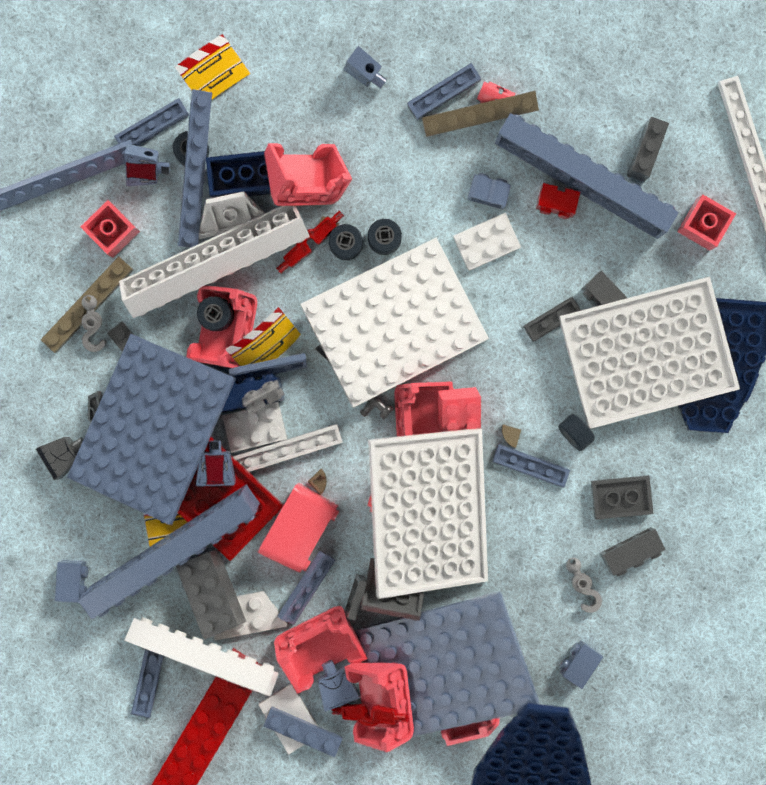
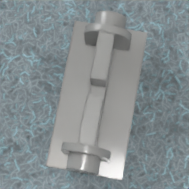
(269, 391)

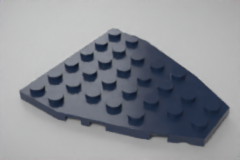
(746, 338)
(535, 749)

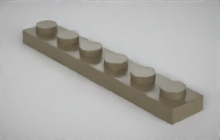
(480, 113)
(101, 290)

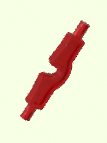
(302, 249)
(379, 714)

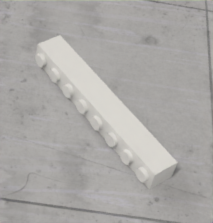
(201, 656)

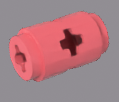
(490, 92)

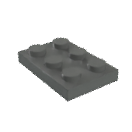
(622, 497)

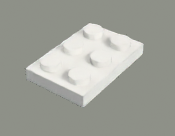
(487, 241)
(254, 429)

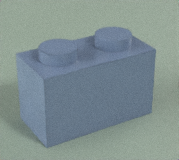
(70, 580)
(580, 664)

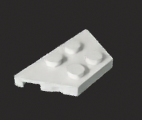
(226, 213)
(259, 614)

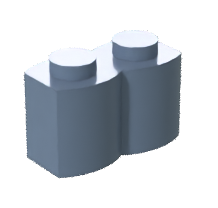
(489, 191)

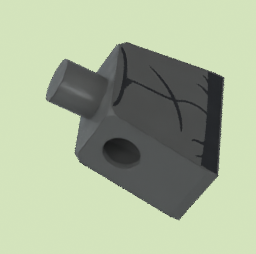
(59, 455)

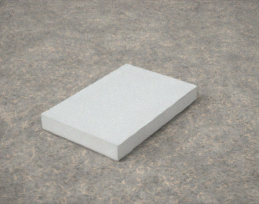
(291, 703)

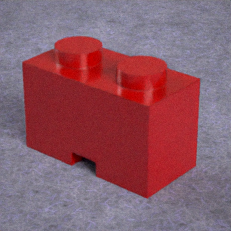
(558, 202)

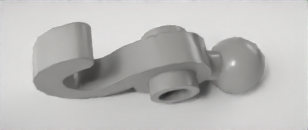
(91, 322)
(582, 584)

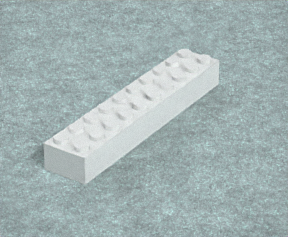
(212, 260)

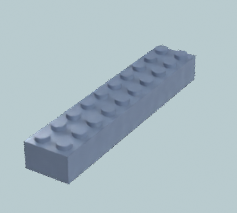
(585, 176)
(169, 551)

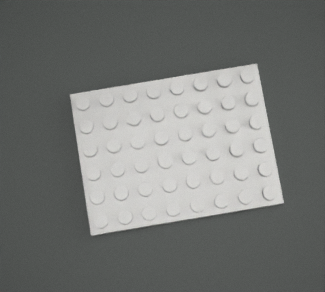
(394, 322)
(649, 352)
(428, 511)

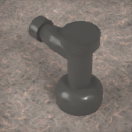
(385, 410)

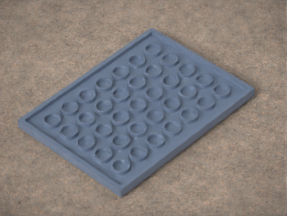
(151, 429)
(457, 661)

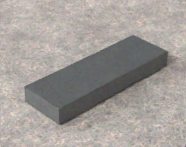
(550, 320)

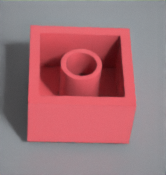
(706, 222)
(110, 229)
(459, 409)

